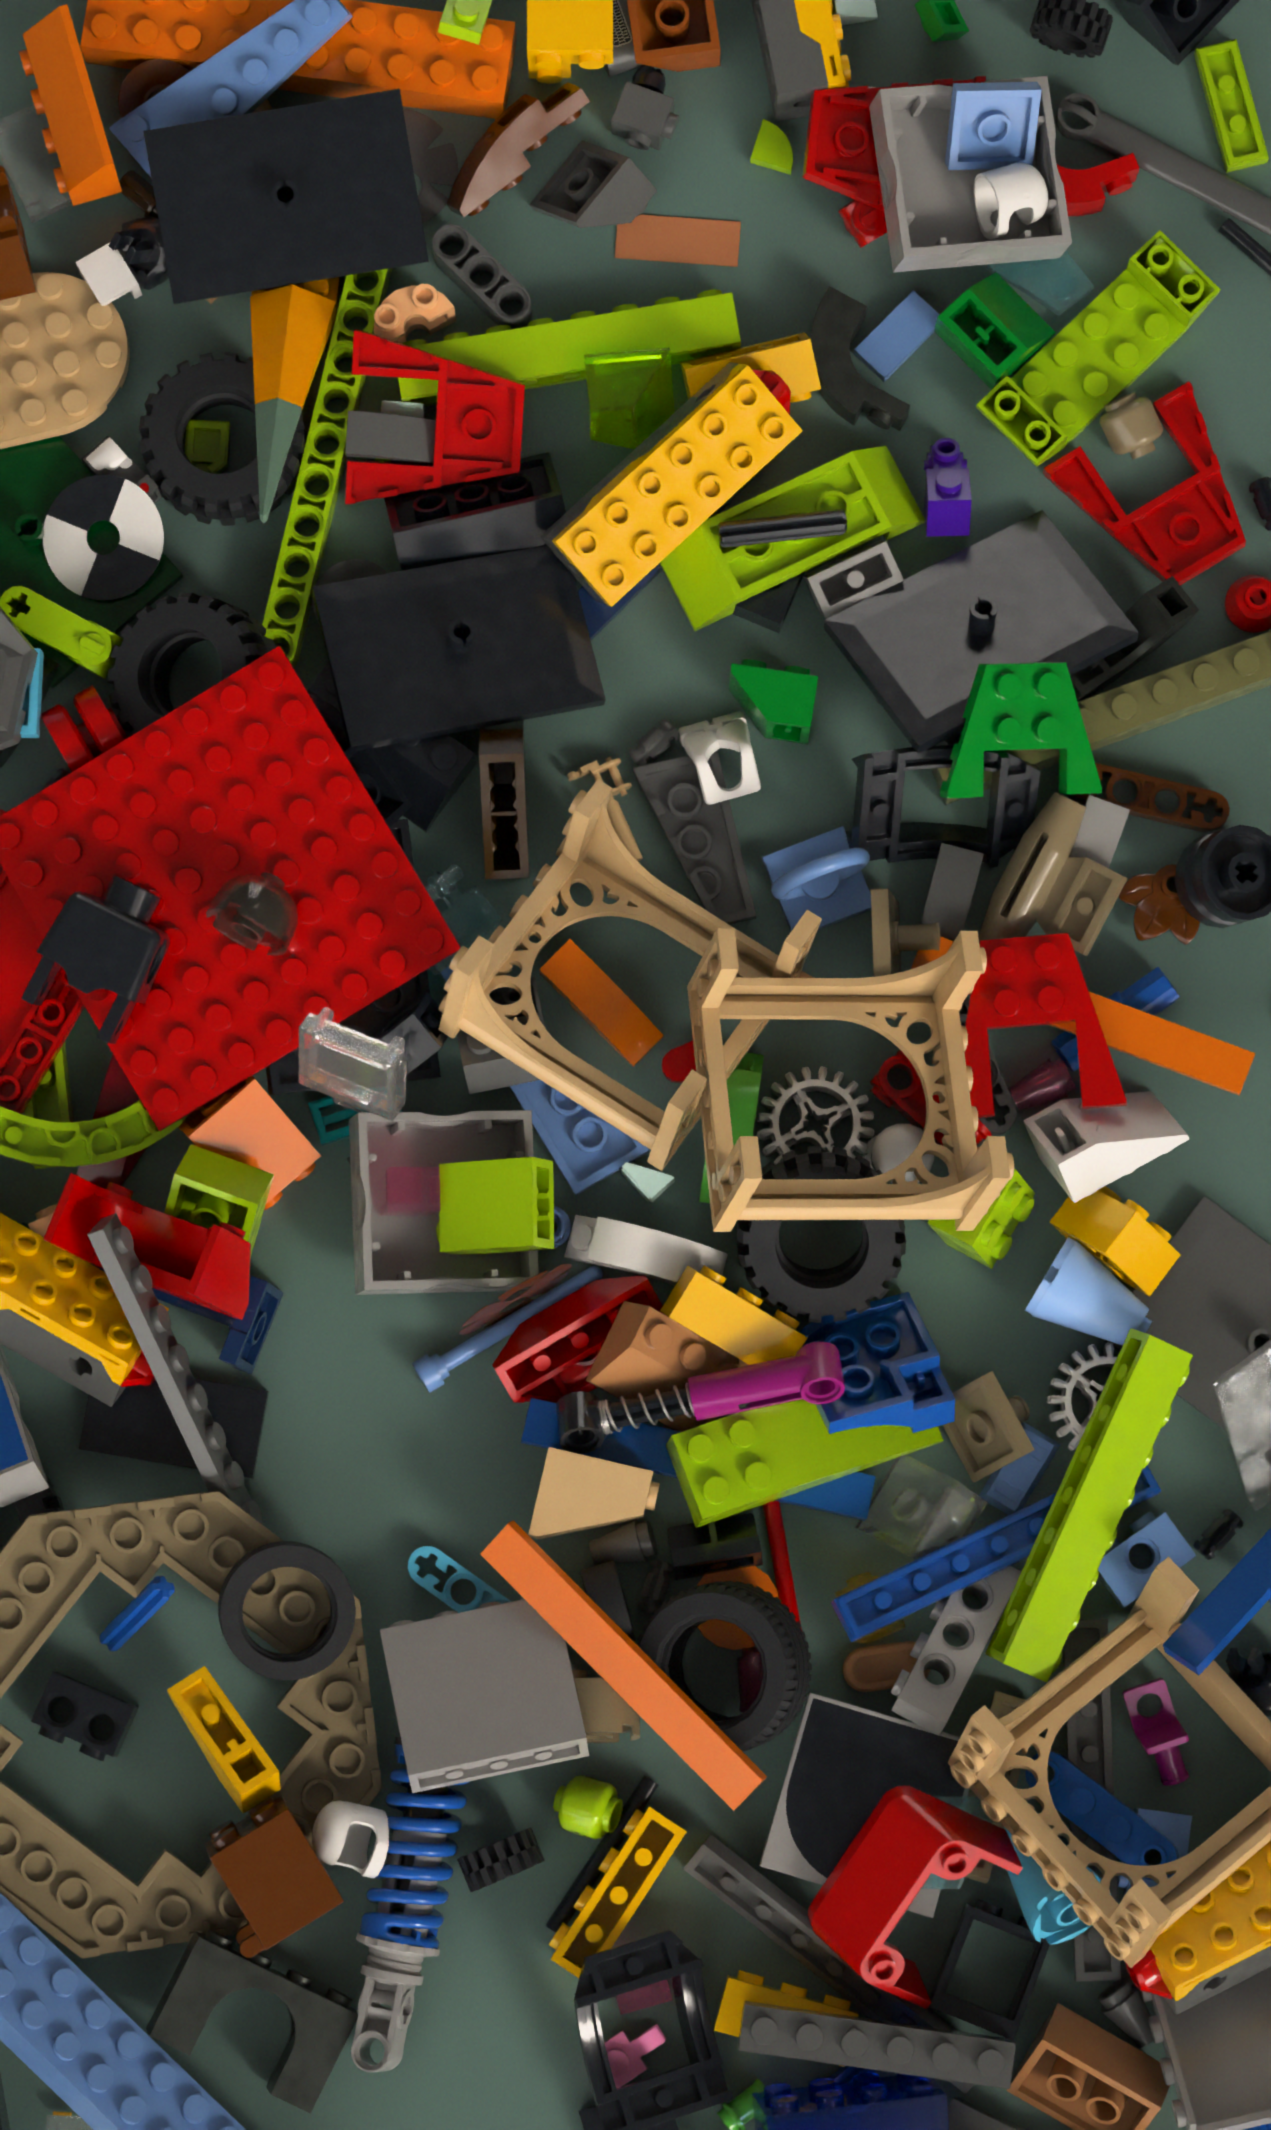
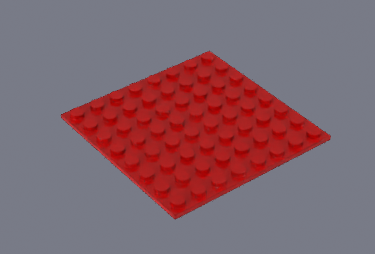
(215, 794)

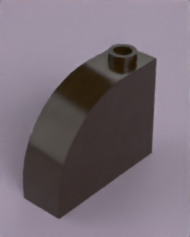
(504, 801)

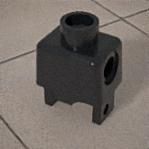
(104, 947)

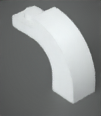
(638, 1249)

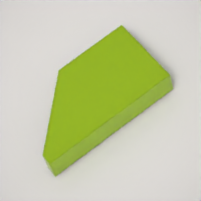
(208, 444)

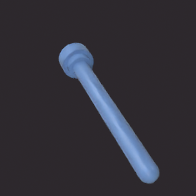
(436, 1368)

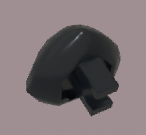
(143, 251)
(1252, 1676)

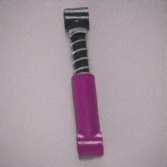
(809, 1375)

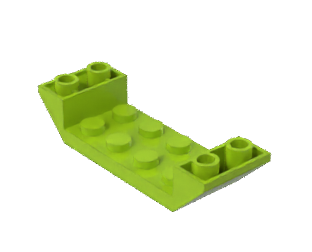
(1100, 351)
(716, 578)

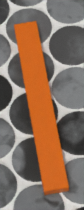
(1155, 1039)
(623, 1665)

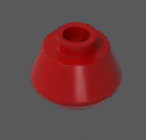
(1248, 614)

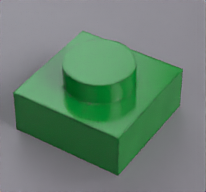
(941, 19)

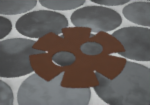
(493, 1310)

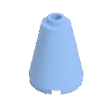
(1087, 1297)

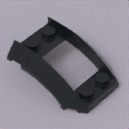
(880, 805)
(668, 2093)

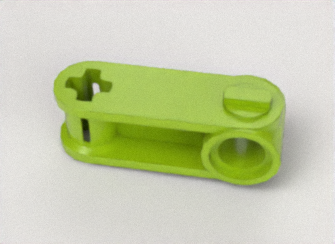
(62, 630)

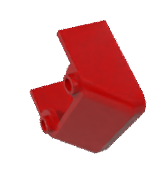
(182, 1257)
(886, 1869)

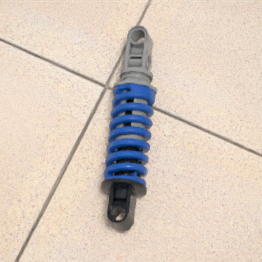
(405, 1918)

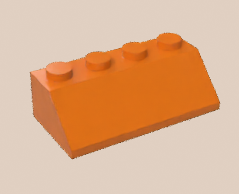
(70, 108)

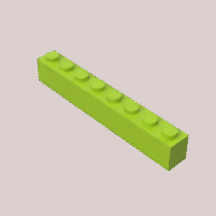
(555, 351)
(1089, 1505)

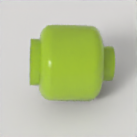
(588, 1807)

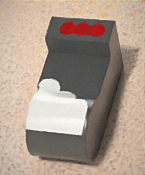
(109, 459)

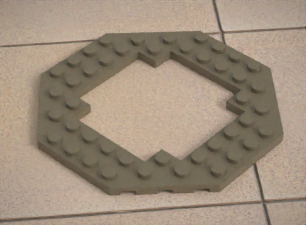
(201, 1538)

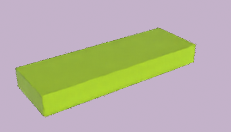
(1231, 105)

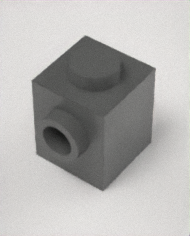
(644, 117)

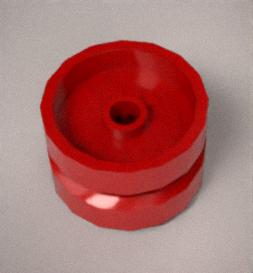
(91, 737)

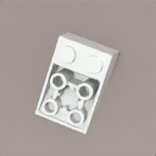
(1101, 1144)

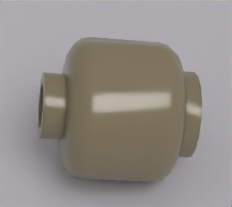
(1131, 425)

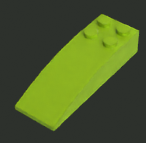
(775, 1454)

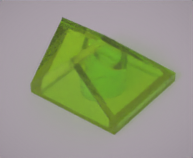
(628, 395)

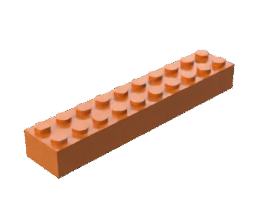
(372, 53)

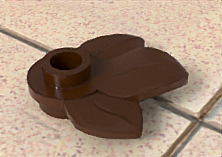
(1158, 907)

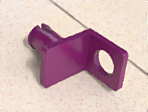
(1159, 1733)

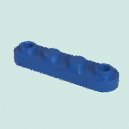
(1103, 1814)

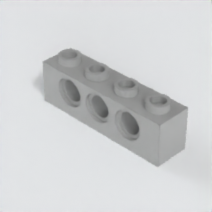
(930, 1703)

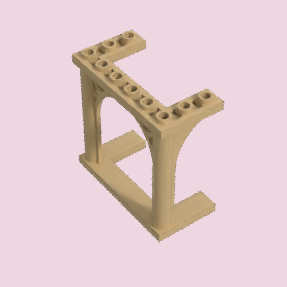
(600, 861)
(921, 994)
(990, 1750)

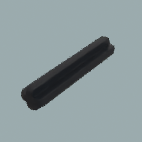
(782, 528)

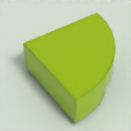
(772, 149)

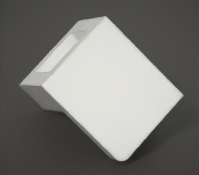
(108, 275)

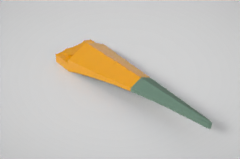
(287, 344)

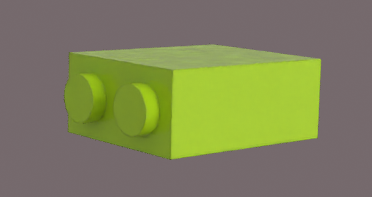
(496, 1206)

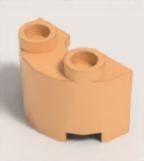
(413, 309)

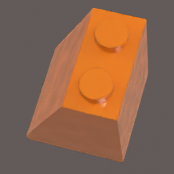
(254, 1131)

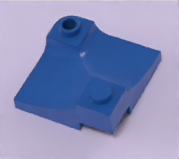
(886, 1368)

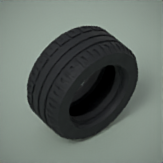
(772, 1630)

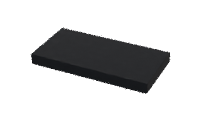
(145, 1429)

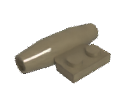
(1050, 885)

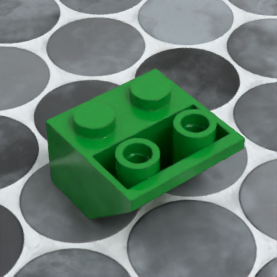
(992, 329)
(775, 699)

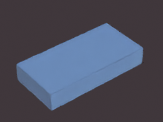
(897, 336)

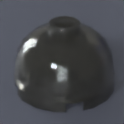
(255, 911)

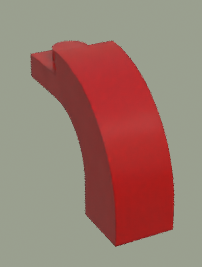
(1086, 187)

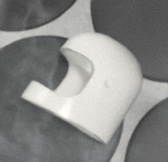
(1009, 190)
(894, 1147)
(343, 1836)

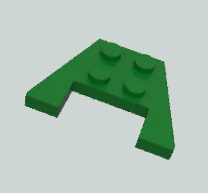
(1022, 710)

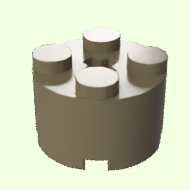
(604, 1710)

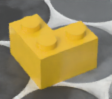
(566, 35)
(1119, 1237)

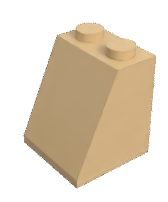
(589, 1494)

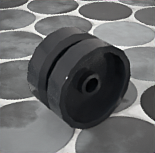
(1226, 876)

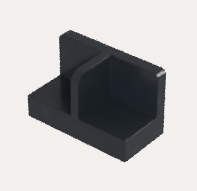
(714, 1546)

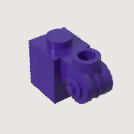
(947, 490)

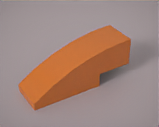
(601, 1002)

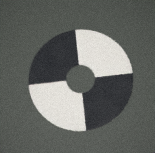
(139, 544)

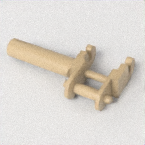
(614, 810)

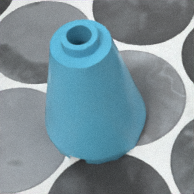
(1046, 1911)

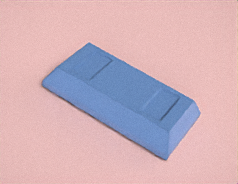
(1014, 1483)

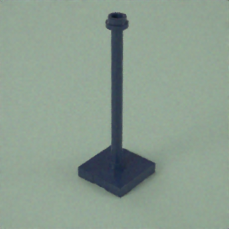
(245, 1335)

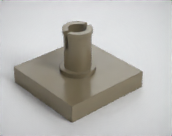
(891, 938)
(988, 1427)

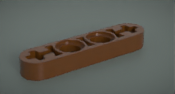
(1144, 803)

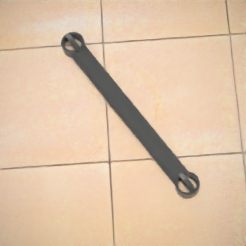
(1166, 162)

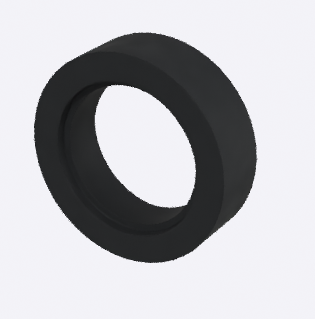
(325, 1649)

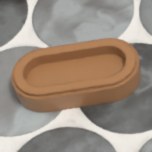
(878, 1666)

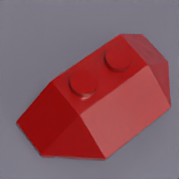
(560, 1344)

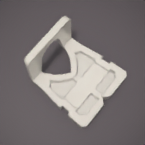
(723, 732)

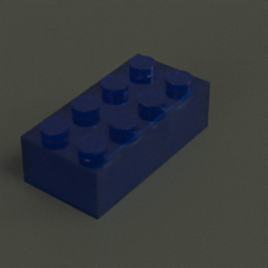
(864, 2104)

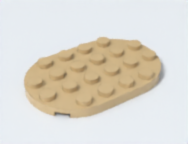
(57, 359)

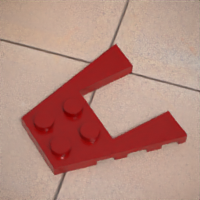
(841, 140)
(475, 422)
(1180, 529)
(1032, 985)

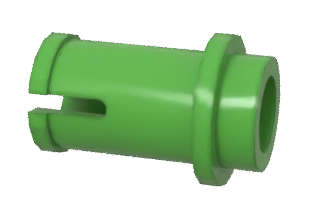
(740, 2109)

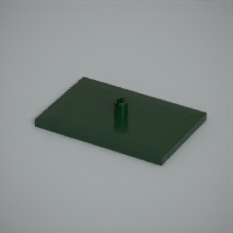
(29, 484)

